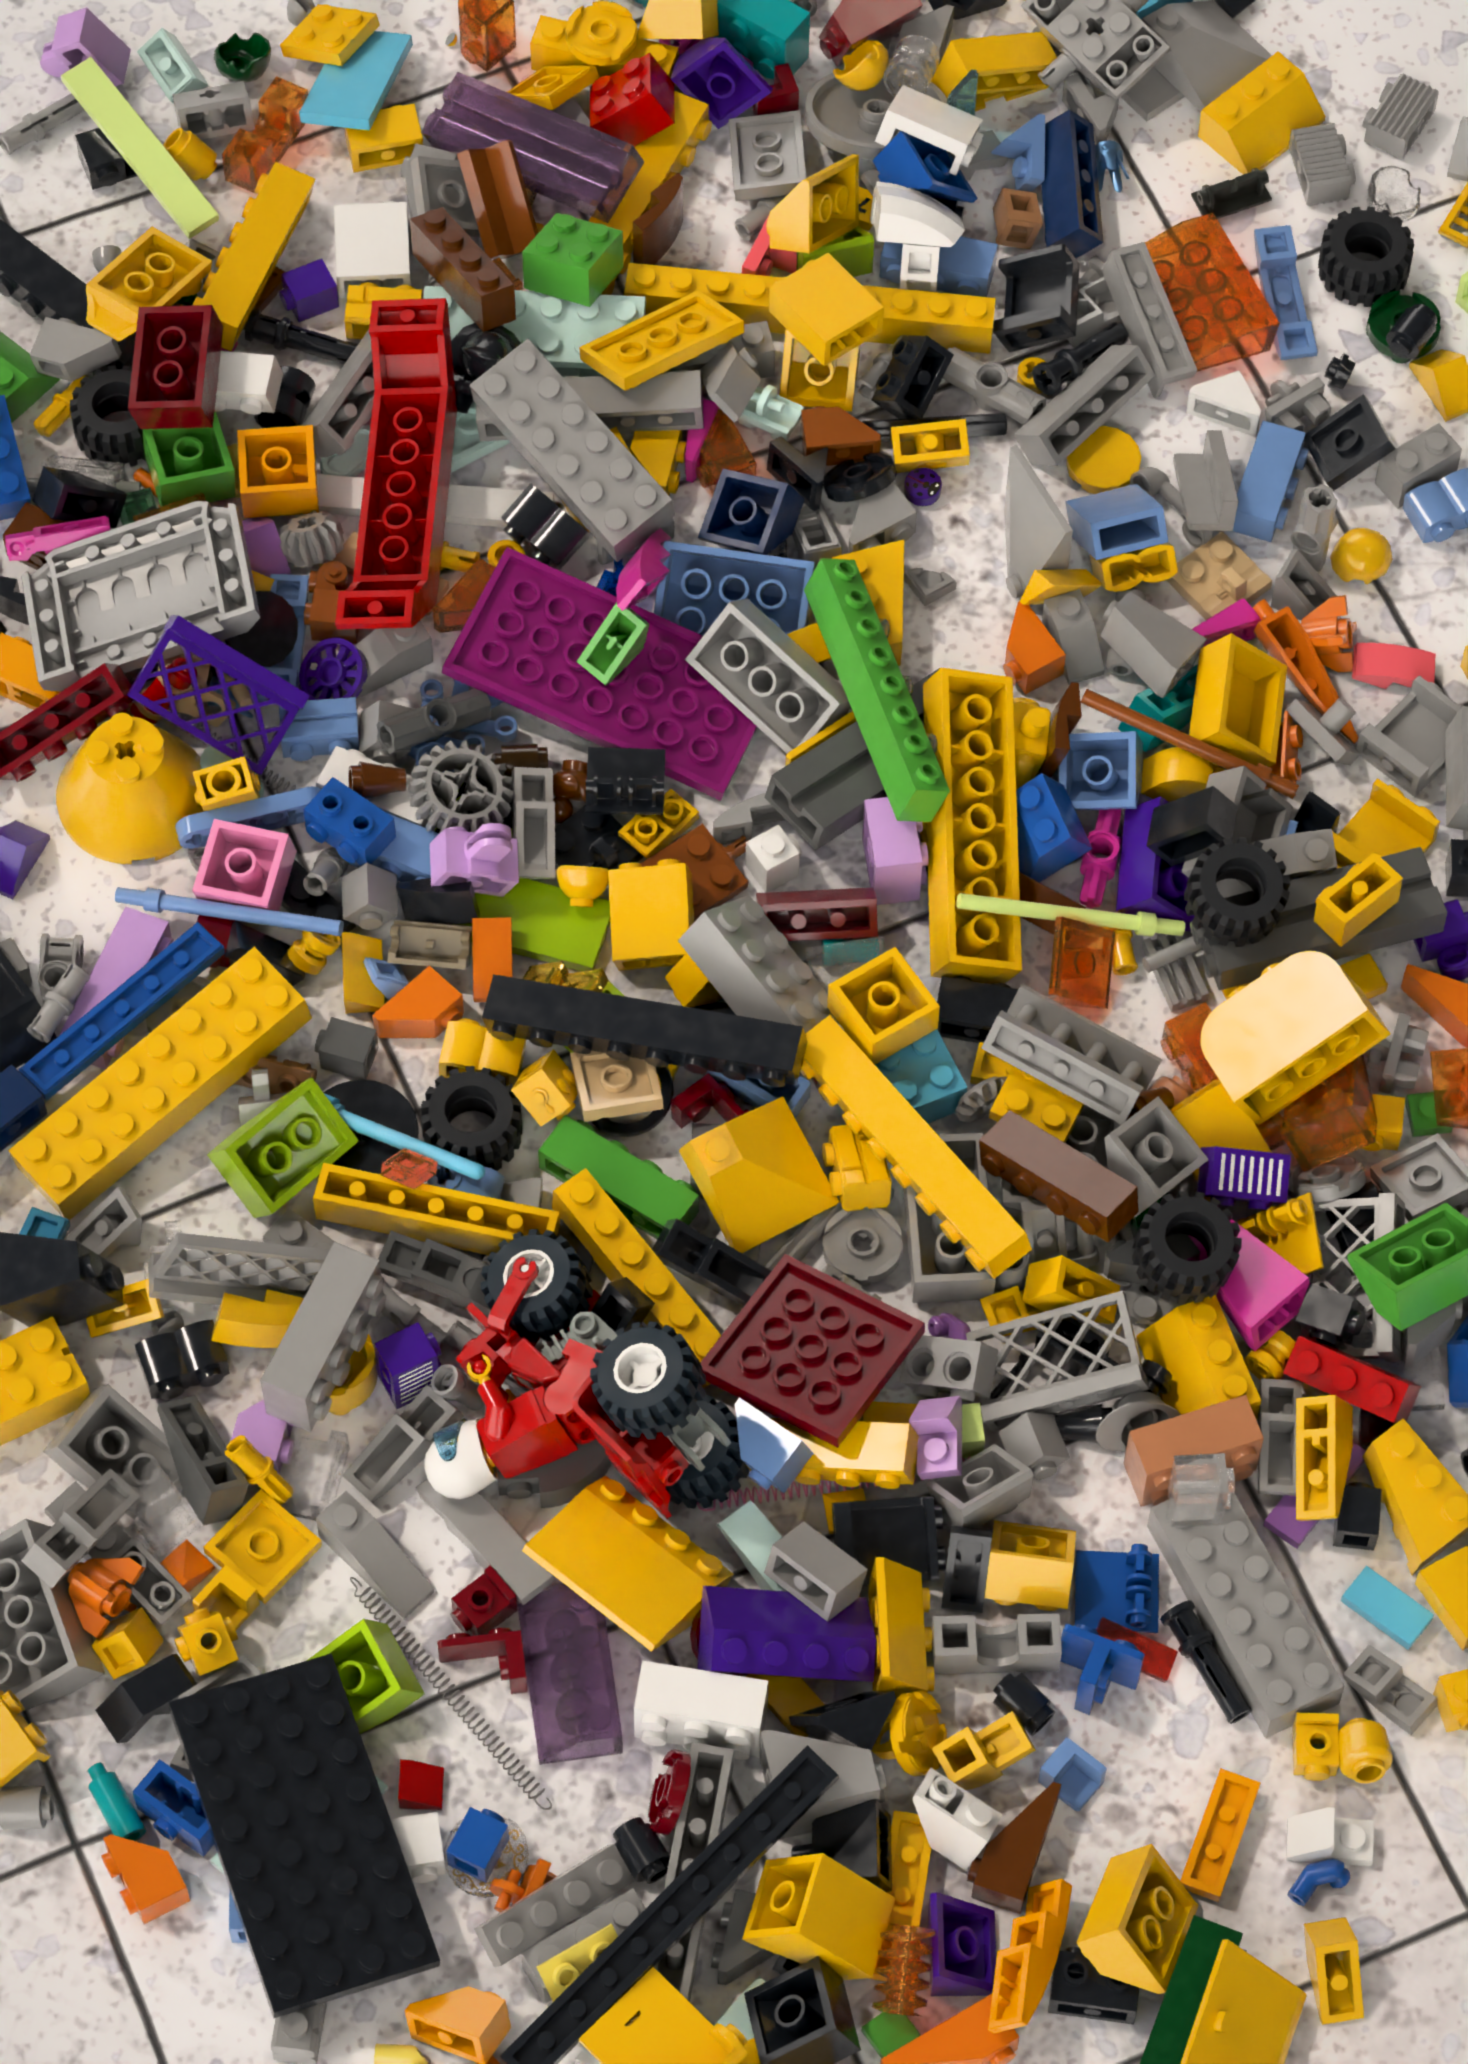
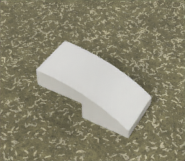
(919, 267)

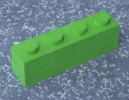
(634, 1185)

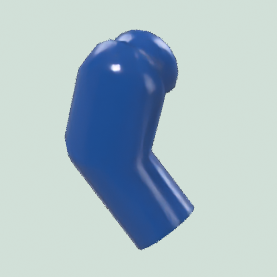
(1317, 1874)

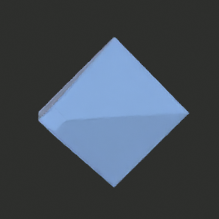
(386, 976)

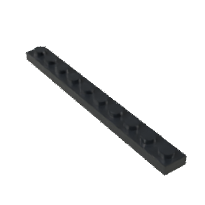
(674, 1911)

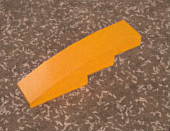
(1028, 1964)

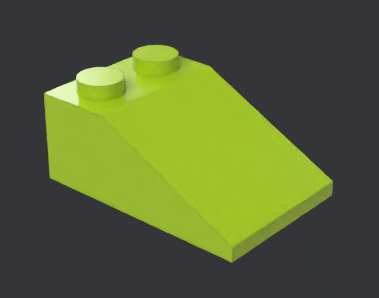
(282, 1149)
(373, 1673)

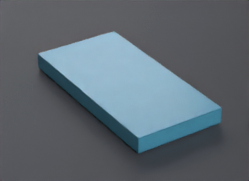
(356, 91)

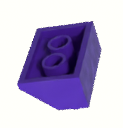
(1145, 878)

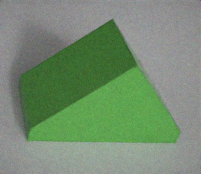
(614, 644)

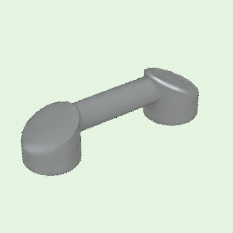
(1155, 482)

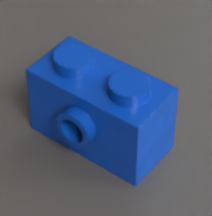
(174, 1807)

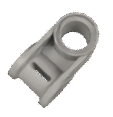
(55, 957)

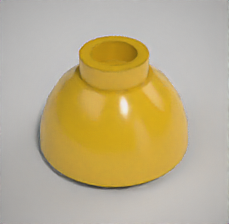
(582, 883)

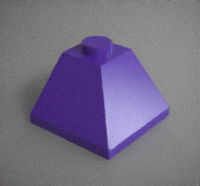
(720, 77)

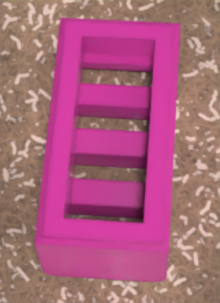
(695, 440)
(1236, 619)

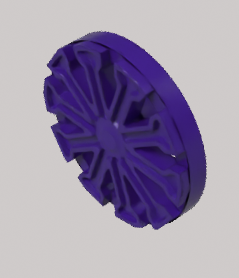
(333, 670)

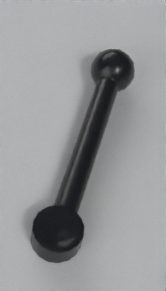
(1005, 1382)

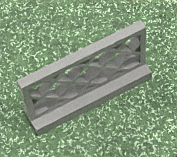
(1388, 1216)
(191, 1278)
(1073, 1391)

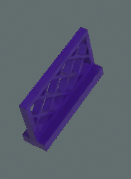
(236, 666)

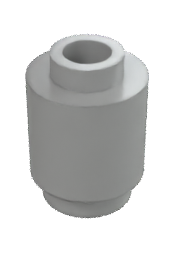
(25, 1807)

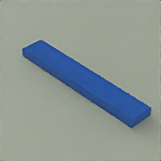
(122, 1010)

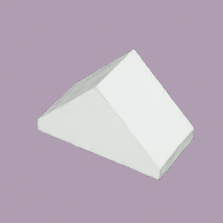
(1226, 402)

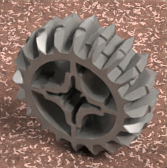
(429, 778)

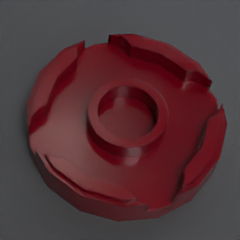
(669, 1792)

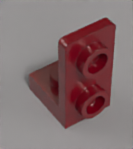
(698, 1099)
(497, 1642)

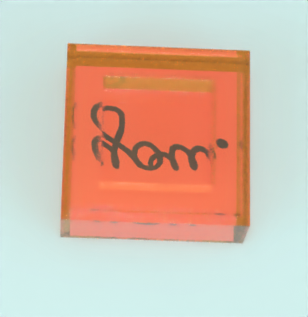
(409, 1168)

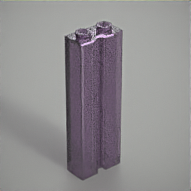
(553, 151)

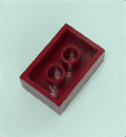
(175, 367)

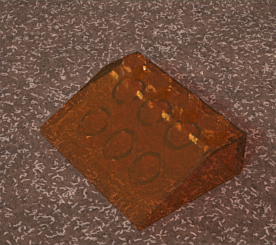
(1212, 293)

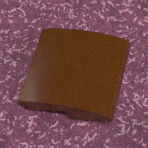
(660, 225)
(1062, 722)

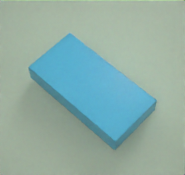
(1387, 1607)

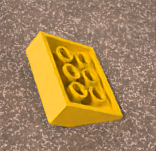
(627, 1562)

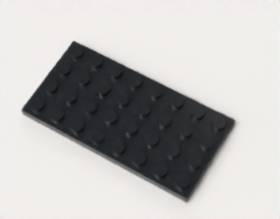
(303, 1835)

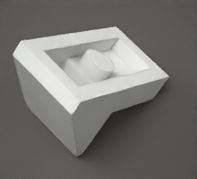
(1321, 1836)

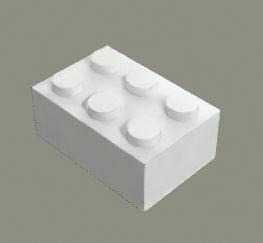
(701, 1708)

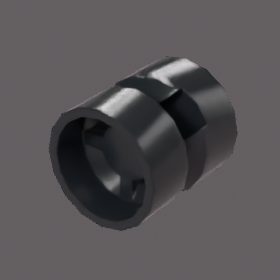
(293, 400)

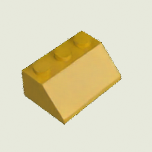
(1256, 115)
(817, 209)
(1200, 1356)
(897, 1616)
(1138, 1920)

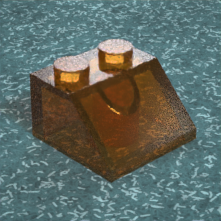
(486, 31)

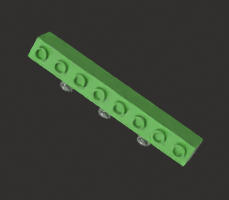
(877, 690)

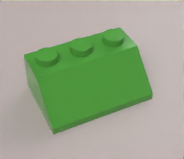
(19, 378)
(1416, 1267)

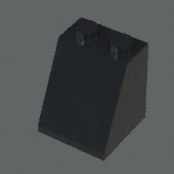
(55, 1279)

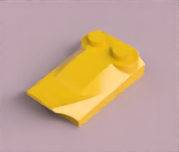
(146, 274)

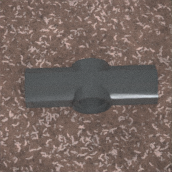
(416, 726)

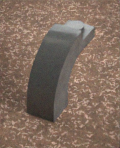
(560, 1479)

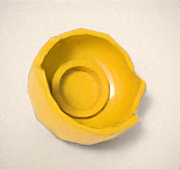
(864, 66)
(1361, 555)

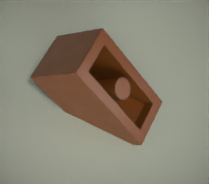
(838, 432)

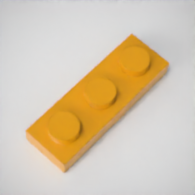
(1219, 1834)

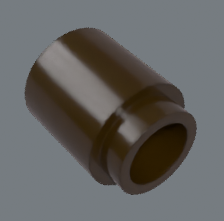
(522, 756)

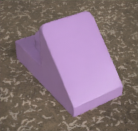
(940, 1437)

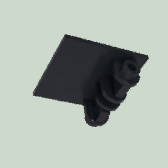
(625, 781)

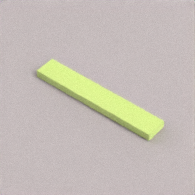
(140, 147)

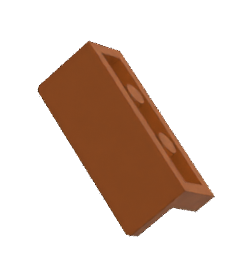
(498, 199)

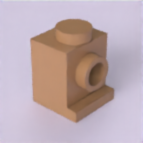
(1017, 218)

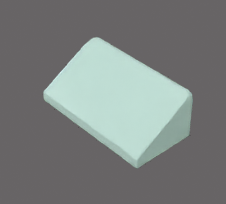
(171, 64)

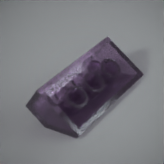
(569, 1677)

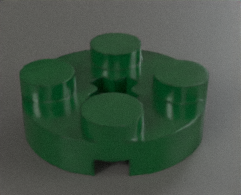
(1387, 311)

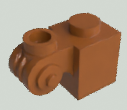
(322, 611)

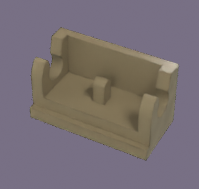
(430, 944)

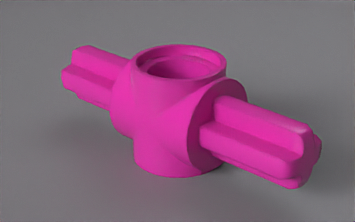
(1100, 870)

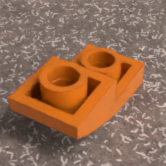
(490, 953)

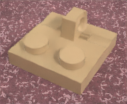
(1218, 577)
(614, 1086)

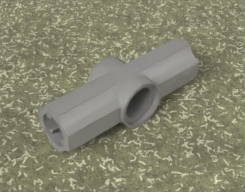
(992, 387)
(1315, 525)

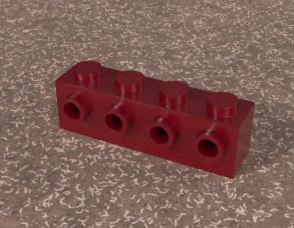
(61, 720)

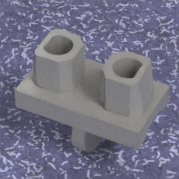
(1292, 403)
(1397, 1070)

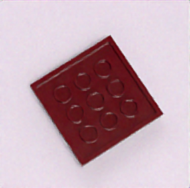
(811, 1350)

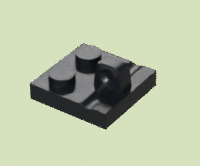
(1348, 442)
(592, 842)

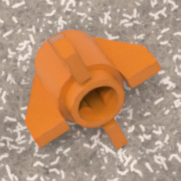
(1331, 633)
(101, 1589)

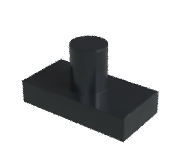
(966, 1569)

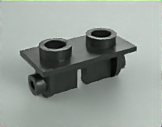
(1233, 195)

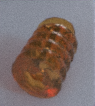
(904, 1969)

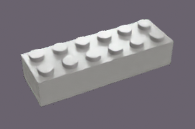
(572, 450)
(1250, 1615)

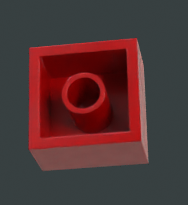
(633, 101)

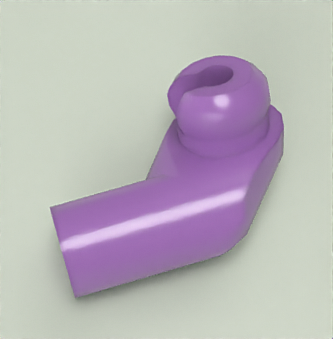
(948, 1326)

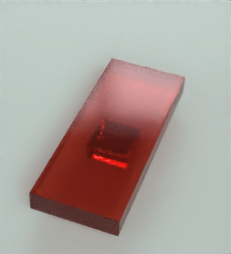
(1158, 1657)

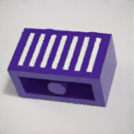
(1244, 1176)
(407, 1363)

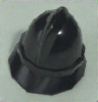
(478, 350)

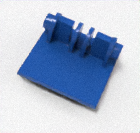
(1118, 1588)

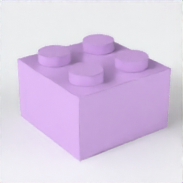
(893, 853)

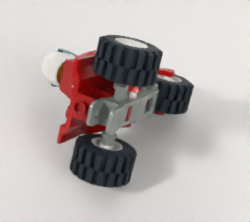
(621, 1387)

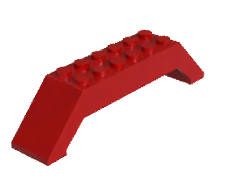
(405, 468)

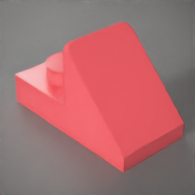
(763, 258)

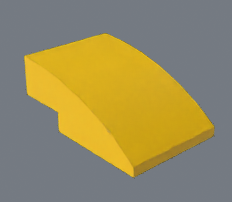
(1446, 1590)

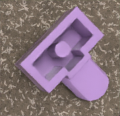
(81, 37)
(481, 856)

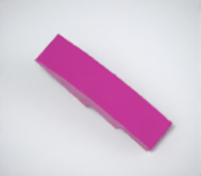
(643, 571)

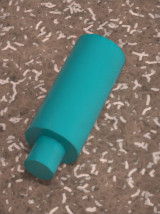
(115, 1803)

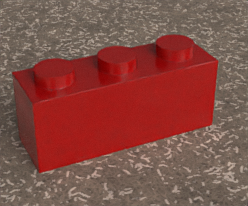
(1351, 1379)

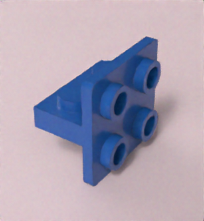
(1101, 1663)

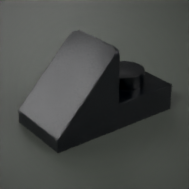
(800, 472)

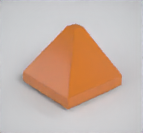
(187, 1565)

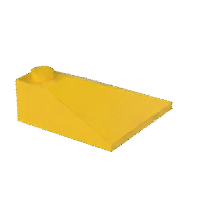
(758, 1175)

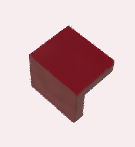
(783, 95)

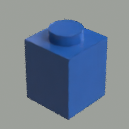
(478, 1843)

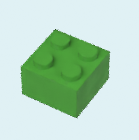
(573, 259)
(189, 463)

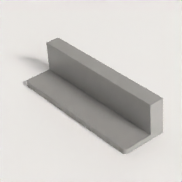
(1148, 315)

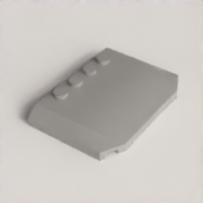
(119, 588)

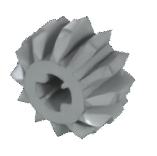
(311, 538)

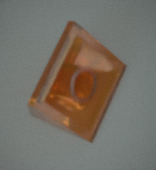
(1080, 964)

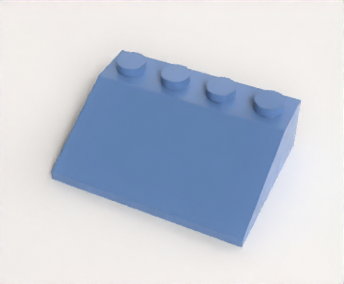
(709, 578)

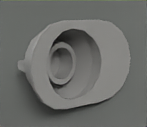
(1129, 1414)

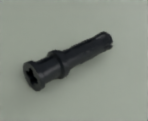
(285, 334)
(1070, 362)
(1197, 1644)

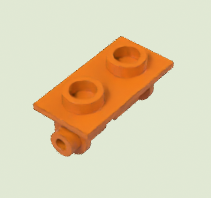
(1287, 759)

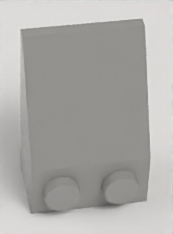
(110, 1435)

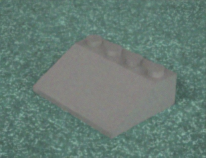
(40, 1633)

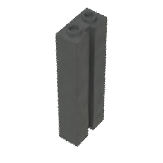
(828, 785)
(1414, 916)

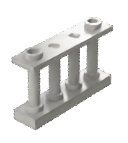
(1071, 1054)

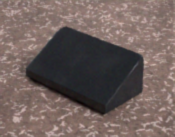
(244, 938)

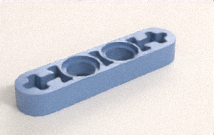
(263, 813)

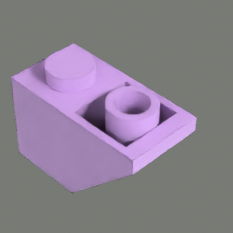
(266, 1434)

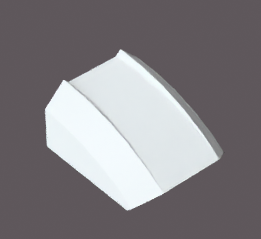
(912, 217)

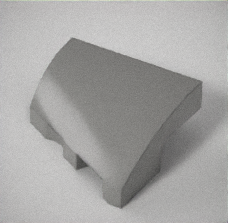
(1095, 304)

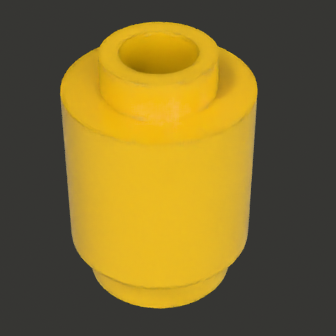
(191, 154)

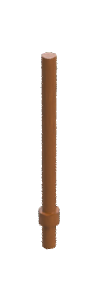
(1186, 741)

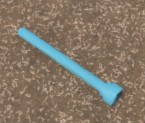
(401, 1140)

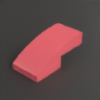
(1389, 663)

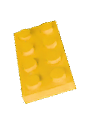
(661, 340)

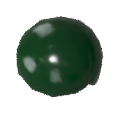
(243, 58)

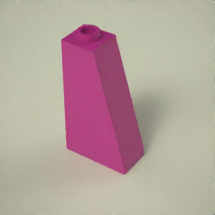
(1261, 1290)

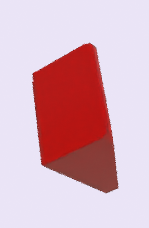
(420, 1785)

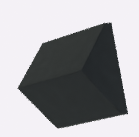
(848, 1721)

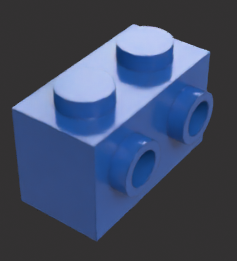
(349, 823)

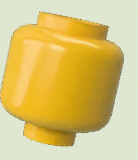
(1364, 1750)

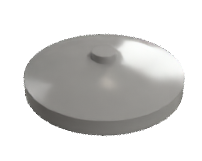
(850, 118)

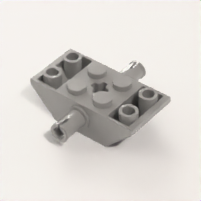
(1108, 60)

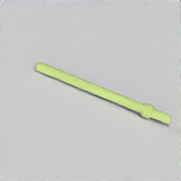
(1143, 923)

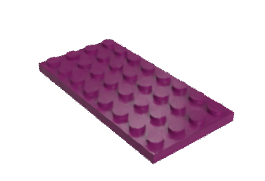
(525, 653)

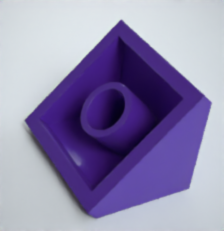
(962, 1946)

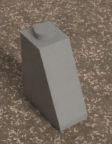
(1151, 642)

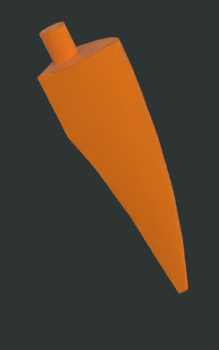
(1291, 645)

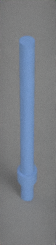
(157, 900)

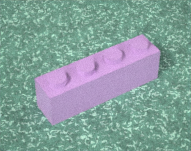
(130, 947)

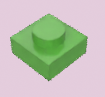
(1423, 1115)

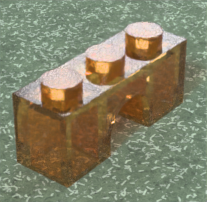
(276, 129)

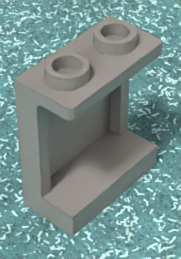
(1411, 737)

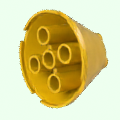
(128, 790)

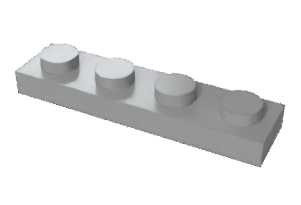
(554, 1905)

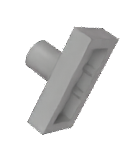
(1326, 727)

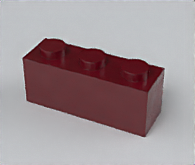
(822, 913)

